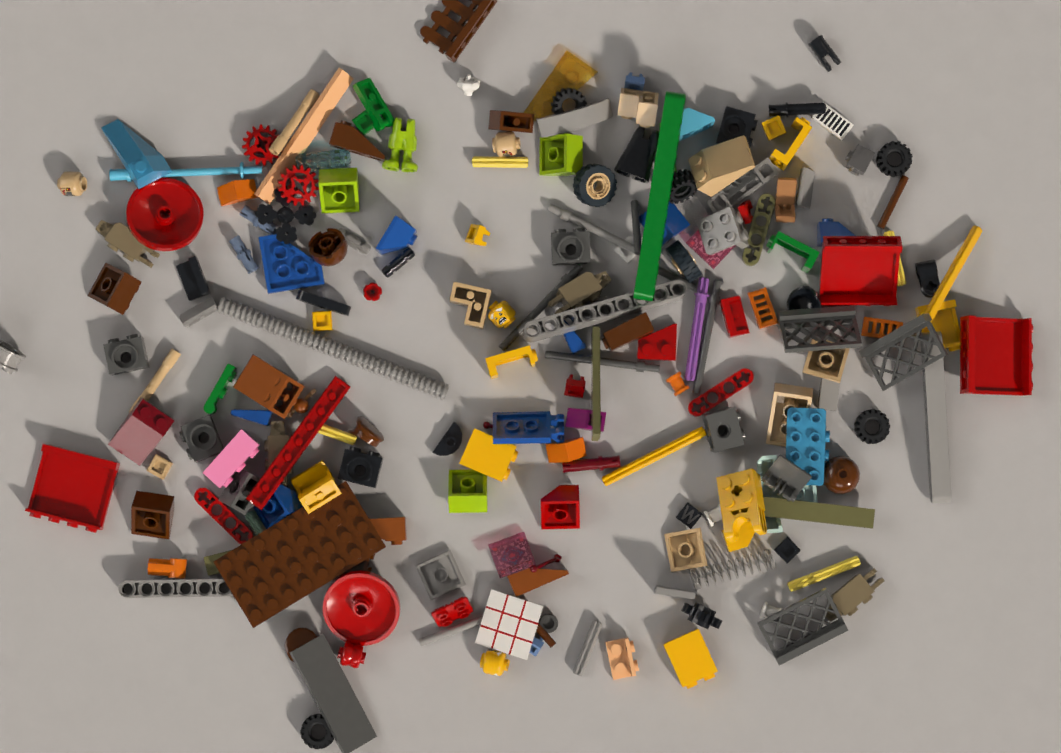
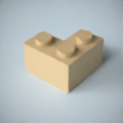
(638, 105)
(477, 301)

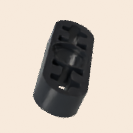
(324, 303)

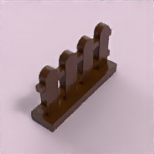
(462, 34)

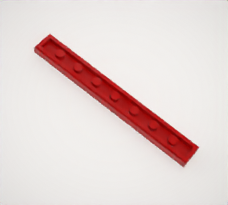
(298, 443)

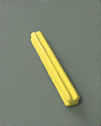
(824, 573)

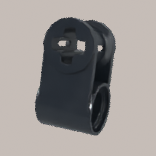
(927, 274)

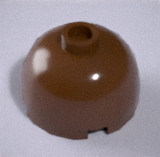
(328, 247)
(841, 475)

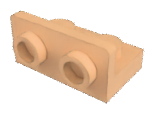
(621, 658)

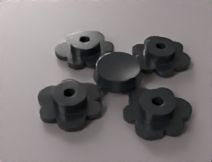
(285, 216)

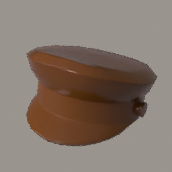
(367, 432)
(298, 638)

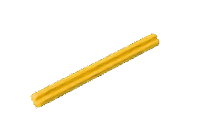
(953, 271)
(654, 456)

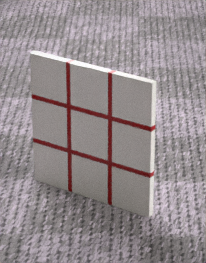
(509, 624)

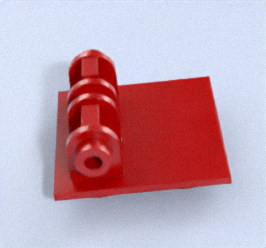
(447, 614)

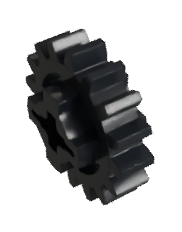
(701, 615)

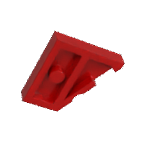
(659, 345)

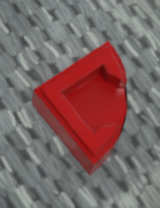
(744, 209)

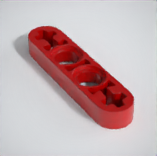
(722, 395)
(226, 513)

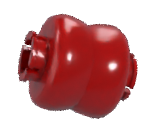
(351, 655)

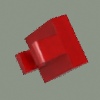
(575, 387)

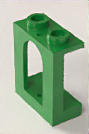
(795, 246)

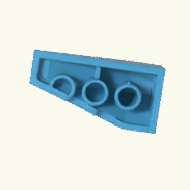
(137, 156)

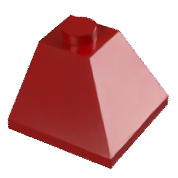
(561, 508)

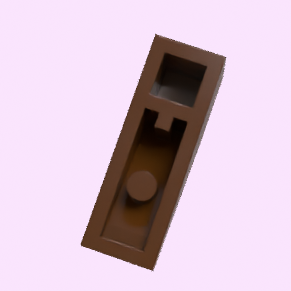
(350, 139)

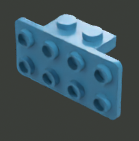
(807, 441)

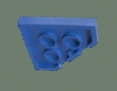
(287, 266)

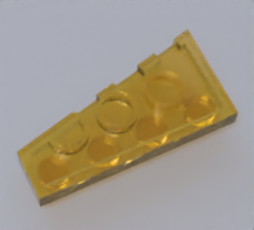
(568, 73)

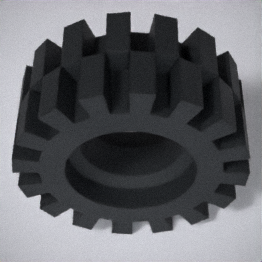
(565, 94)
(894, 170)
(682, 186)
(883, 426)
(307, 736)

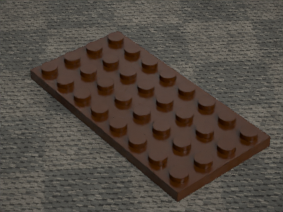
(299, 556)

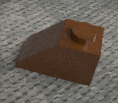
(511, 121)

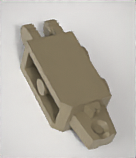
(121, 238)
(580, 291)
(274, 445)
(852, 594)

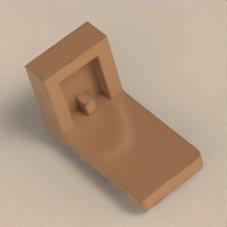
(785, 200)

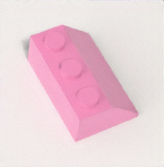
(232, 459)

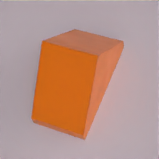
(237, 191)
(566, 451)

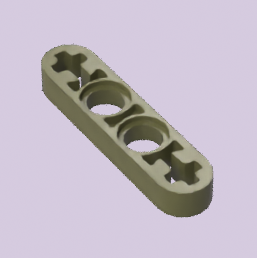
(760, 230)

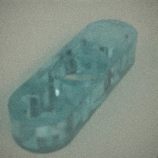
(341, 159)

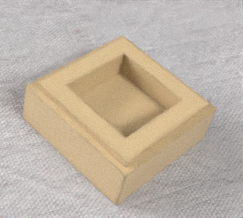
(159, 466)

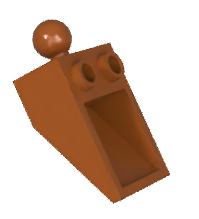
(267, 385)

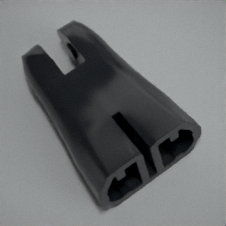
(638, 156)

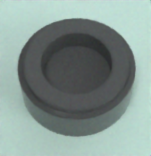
(549, 622)

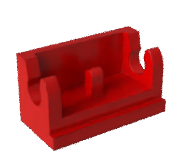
(734, 316)

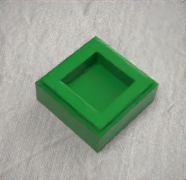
(363, 123)

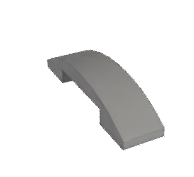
(575, 118)
(764, 172)

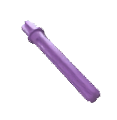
(700, 303)

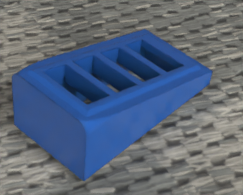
(574, 342)
(258, 416)

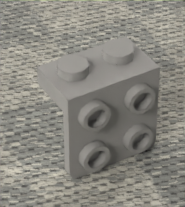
(722, 231)

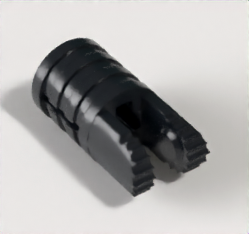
(822, 49)

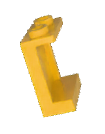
(781, 160)
(946, 322)
(510, 356)
(488, 457)
(315, 486)
(690, 658)

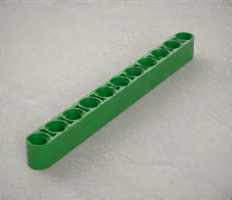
(659, 196)

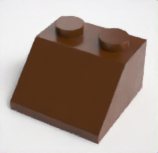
(114, 288)
(152, 514)

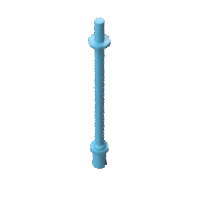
(122, 174)

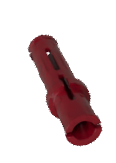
(592, 464)

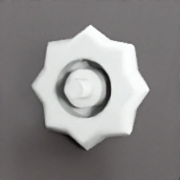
(468, 84)

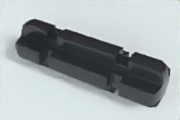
(398, 262)

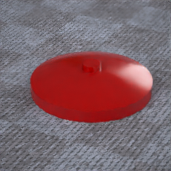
(165, 214)
(361, 608)

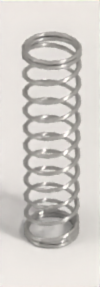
(697, 585)

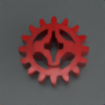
(255, 149)
(304, 180)

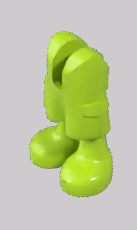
(404, 141)

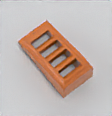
(773, 321)
(882, 322)

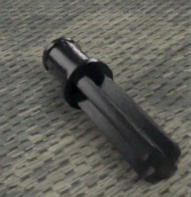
(797, 109)

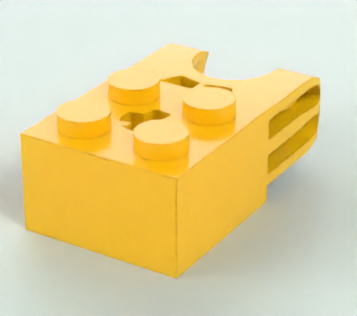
(741, 502)

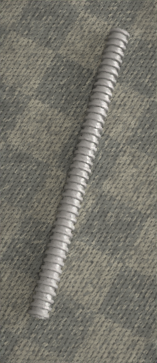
(333, 348)

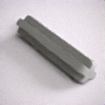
(587, 648)

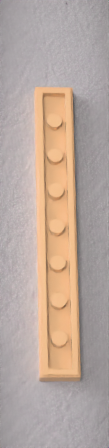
(305, 133)

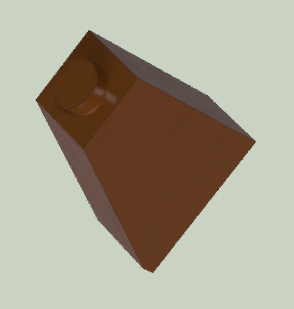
(627, 332)

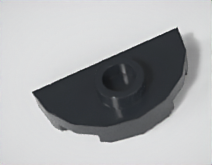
(450, 442)

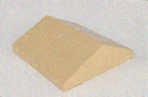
(685, 549)

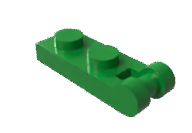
(374, 104)
(220, 389)

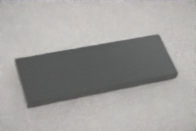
(333, 694)

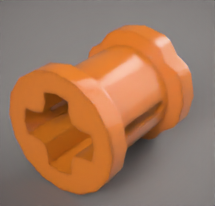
(677, 383)

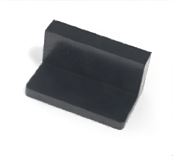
(193, 279)

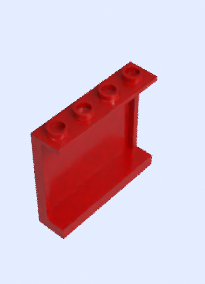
(859, 270)
(996, 356)
(73, 488)

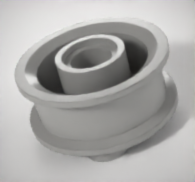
(9, 357)

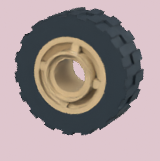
(605, 186)
(683, 261)

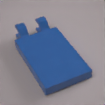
(527, 427)

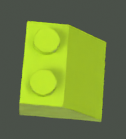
(560, 155)
(339, 190)
(467, 491)

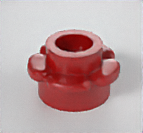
(377, 291)

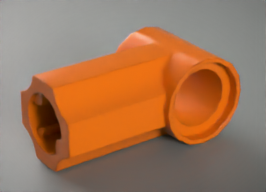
(163, 567)

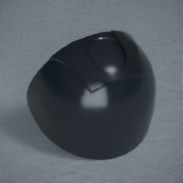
(803, 298)

